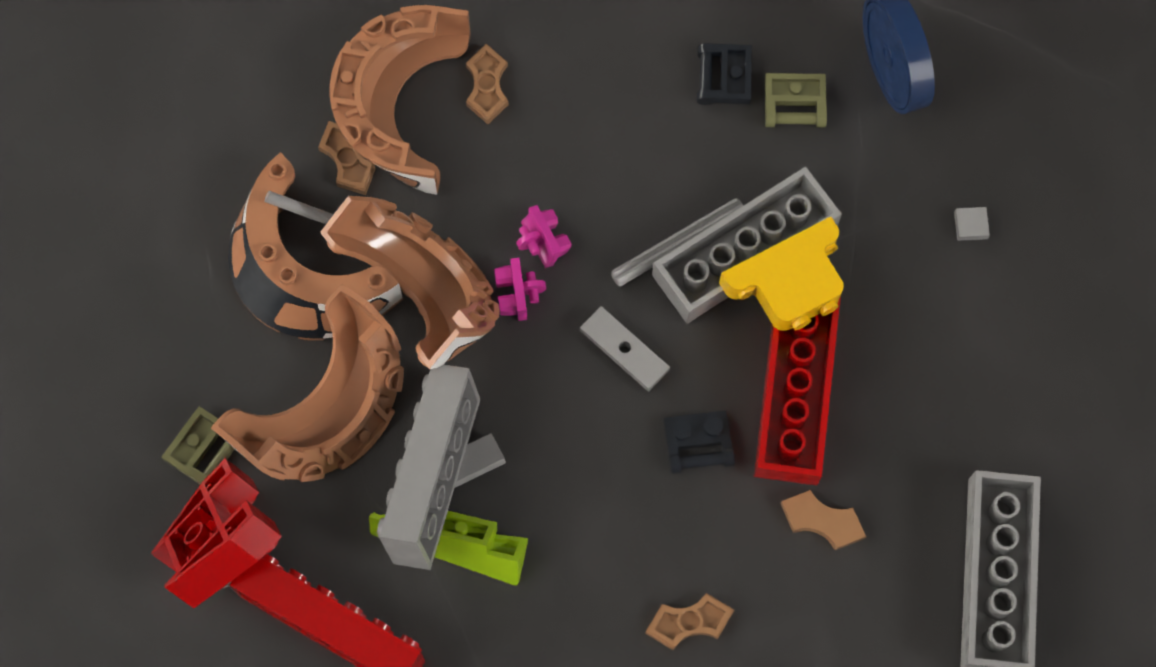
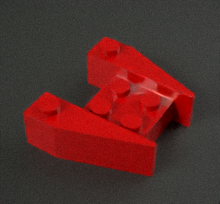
(216, 536)

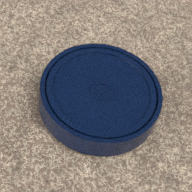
(899, 54)

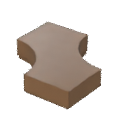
(487, 98)
(353, 170)
(838, 526)
(676, 624)

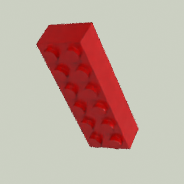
(797, 401)
(323, 619)

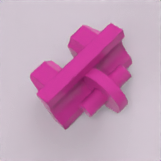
(539, 238)
(512, 276)

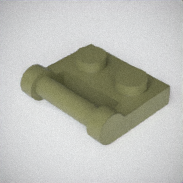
(795, 90)
(193, 444)

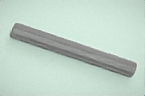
(645, 260)

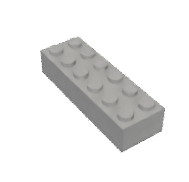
(694, 269)
(429, 467)
(1001, 570)

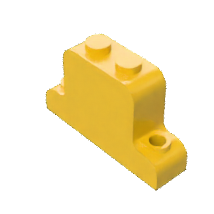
(791, 277)

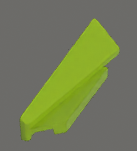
(476, 546)

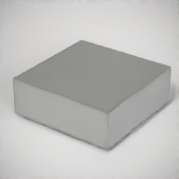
(971, 223)

